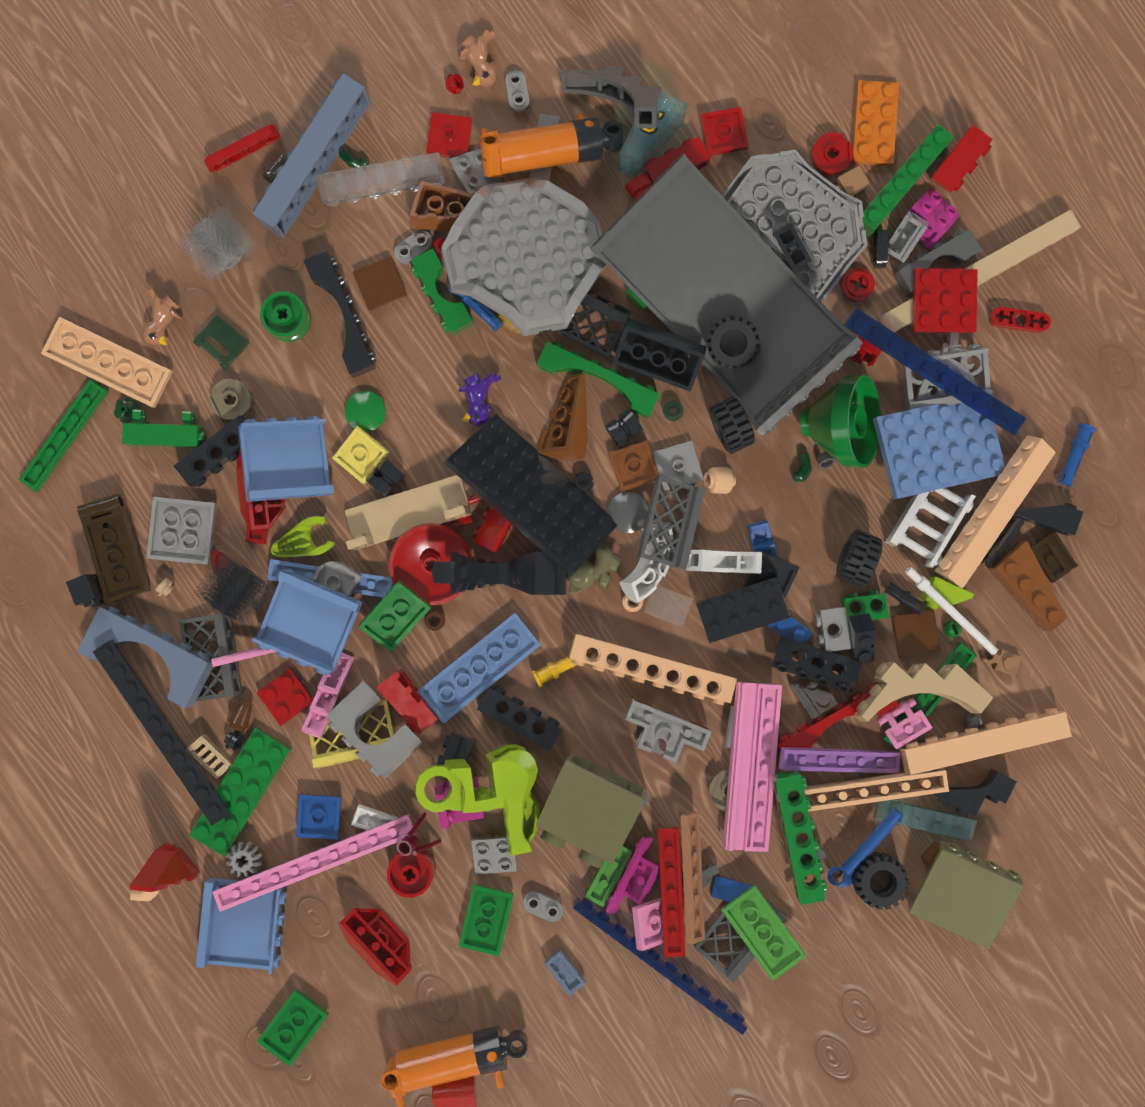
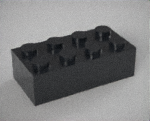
(659, 354)
(743, 609)

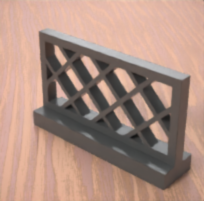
(685, 531)
(226, 646)
(742, 959)

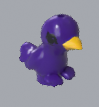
(476, 392)

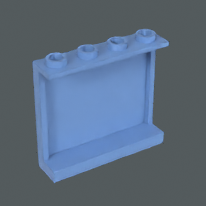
(284, 458)
(308, 622)
(241, 934)

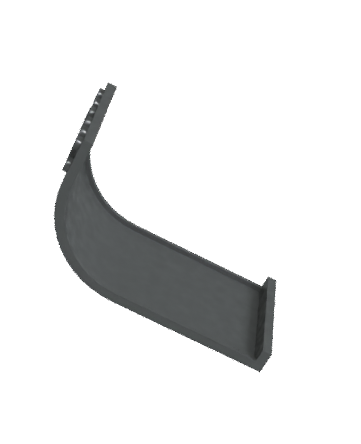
(704, 262)

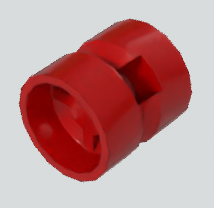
(638, 186)

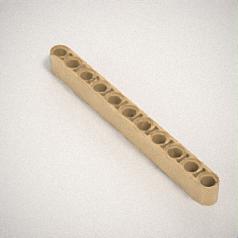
(998, 262)

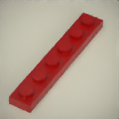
(671, 892)

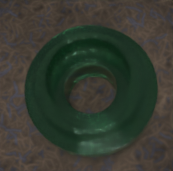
(673, 404)

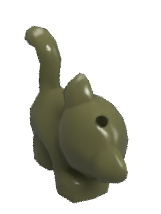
(598, 570)

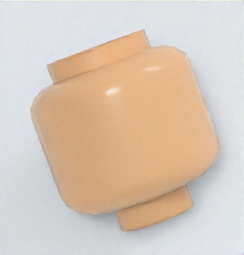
(719, 480)

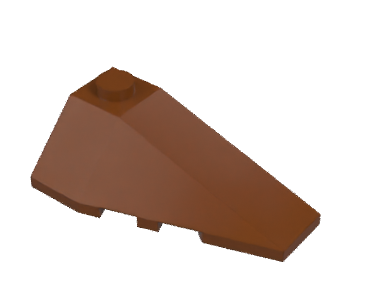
(567, 431)

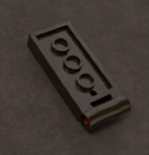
(113, 548)

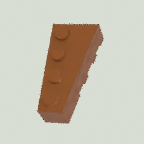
(437, 206)
(1028, 585)

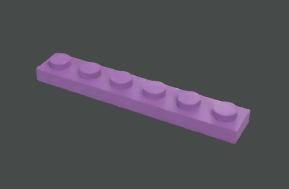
(839, 760)

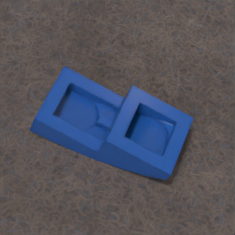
(761, 537)
(727, 888)

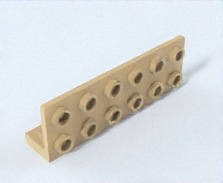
(395, 514)

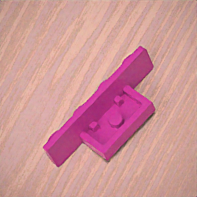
(637, 878)

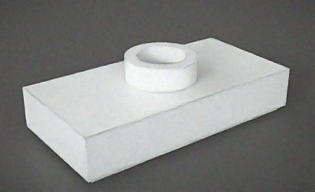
(368, 818)

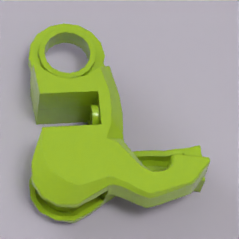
(510, 779)

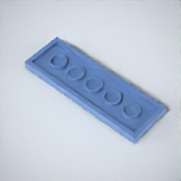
(479, 668)

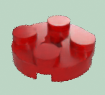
(839, 145)

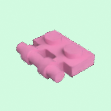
(907, 729)

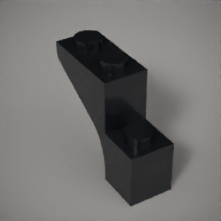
(970, 798)

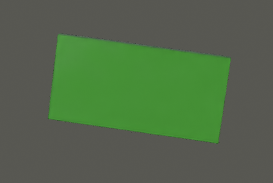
(763, 932)

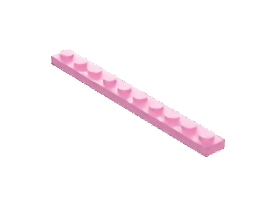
(313, 863)

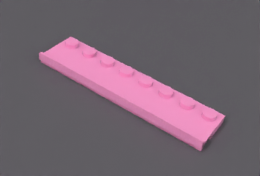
(752, 766)

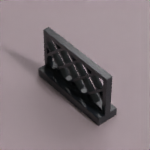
(604, 307)

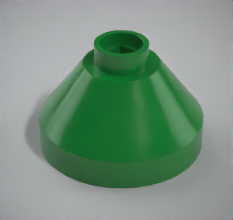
(844, 421)

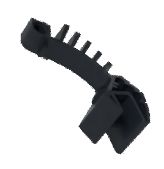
(530, 573)

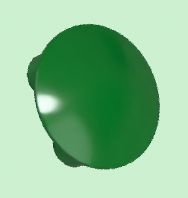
(365, 410)

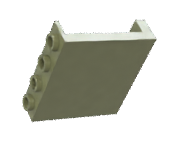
(966, 894)

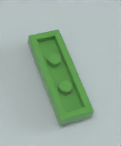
(607, 877)

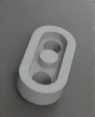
(517, 90)
(413, 247)
(544, 904)

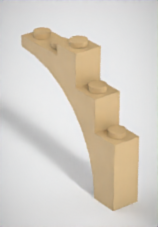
(950, 683)

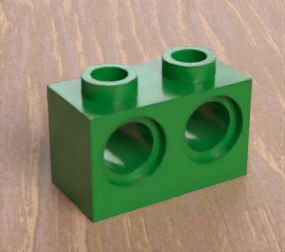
(864, 604)

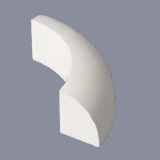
(647, 573)

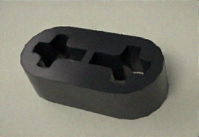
(880, 249)

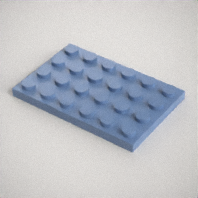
(937, 448)

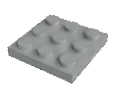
(181, 530)

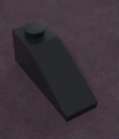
(1060, 519)

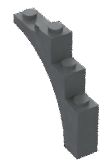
(613, 85)

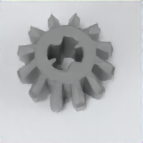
(238, 864)

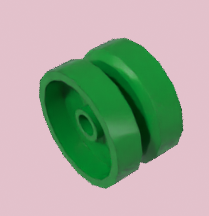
(273, 314)

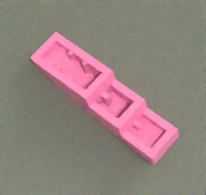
(327, 697)

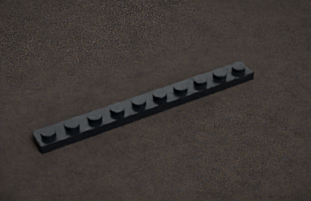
(161, 732)

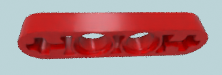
(242, 148)

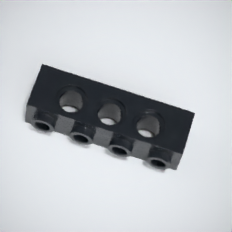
(222, 439)
(826, 661)
(489, 707)

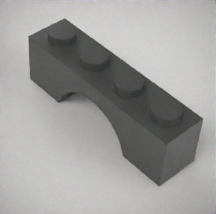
(958, 250)

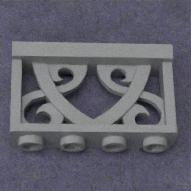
(924, 397)

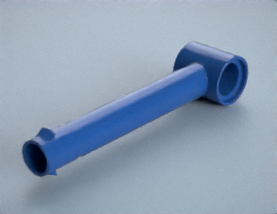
(864, 850)

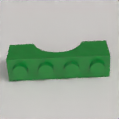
(429, 270)

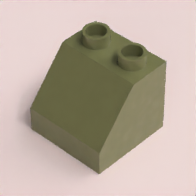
(590, 810)

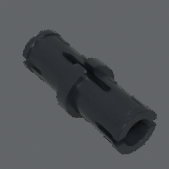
(905, 598)

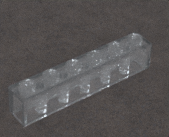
(380, 179)

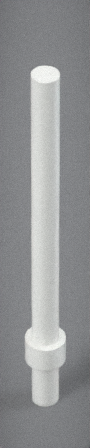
(924, 585)

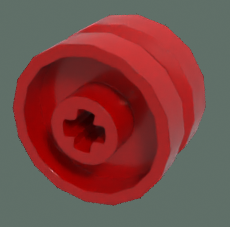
(407, 883)

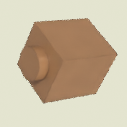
(852, 181)

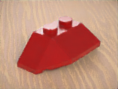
(257, 513)
(378, 943)

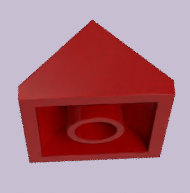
(455, 1093)

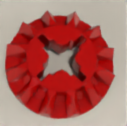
(867, 282)

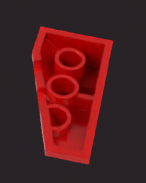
(165, 867)

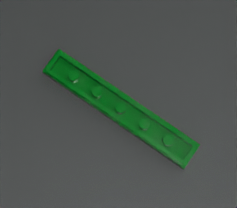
(63, 435)
(927, 702)

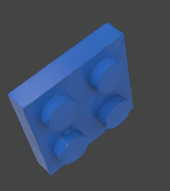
(319, 816)

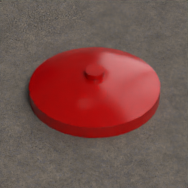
(415, 556)

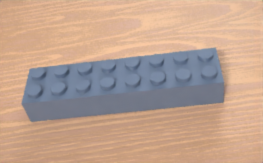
(312, 156)

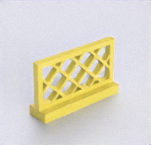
(348, 754)

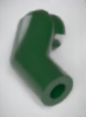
(351, 161)
(805, 469)

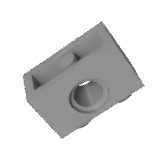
(841, 638)

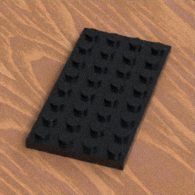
(532, 494)

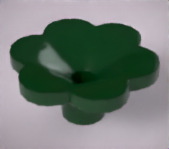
(125, 415)

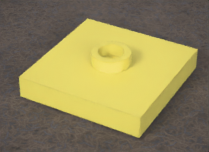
(360, 454)

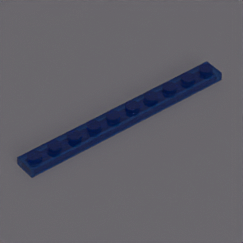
(934, 371)
(666, 969)

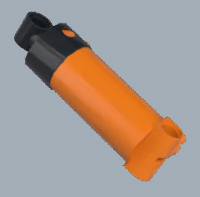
(548, 145)
(451, 1060)

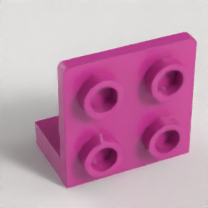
(937, 213)
(451, 816)

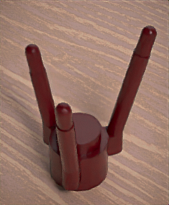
(409, 843)

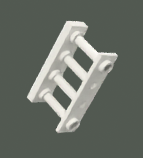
(910, 519)

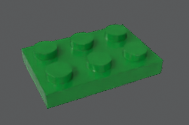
(394, 616)
(486, 919)
(293, 1027)

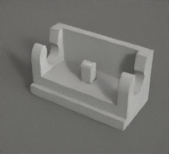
(906, 236)

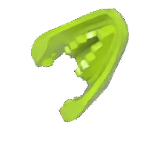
(299, 540)

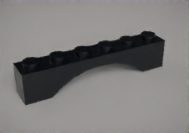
(355, 352)

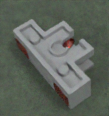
(664, 731)

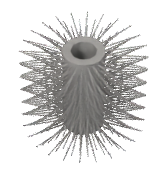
(217, 243)

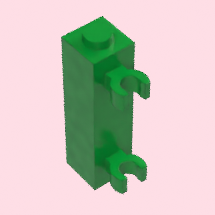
(162, 435)

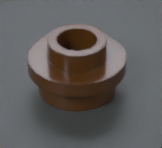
(434, 627)

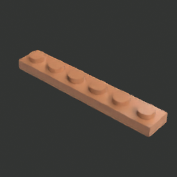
(692, 877)

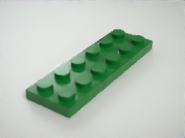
(243, 790)

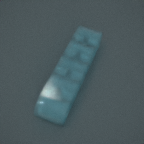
(929, 819)

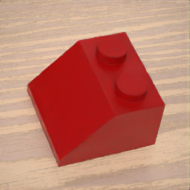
(493, 530)

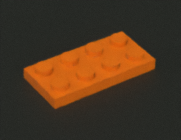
(875, 123)

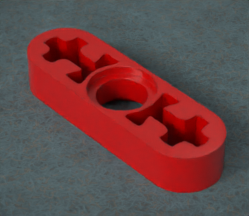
(1033, 327)

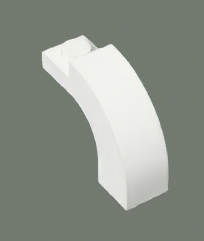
(724, 561)

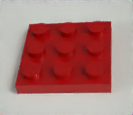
(944, 300)

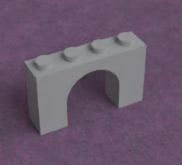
(347, 719)

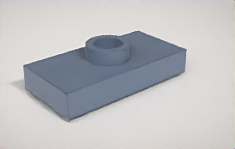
(565, 972)

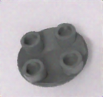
(628, 512)

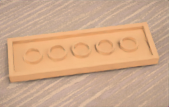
(107, 362)

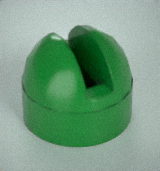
(948, 630)

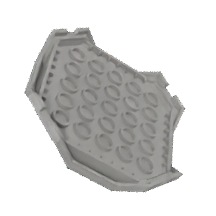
(784, 189)
(524, 253)

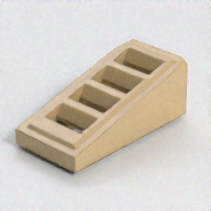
(209, 745)

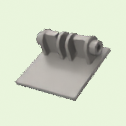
(470, 171)
(491, 855)

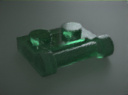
(226, 337)

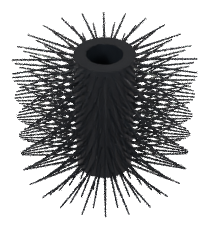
(233, 589)

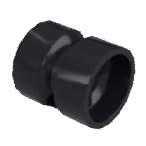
(625, 426)
(385, 477)

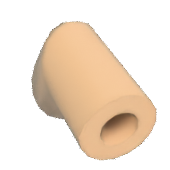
(142, 896)

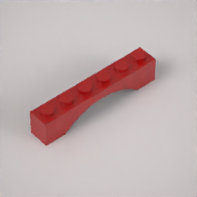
(807, 734)

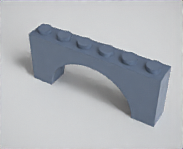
(186, 668)

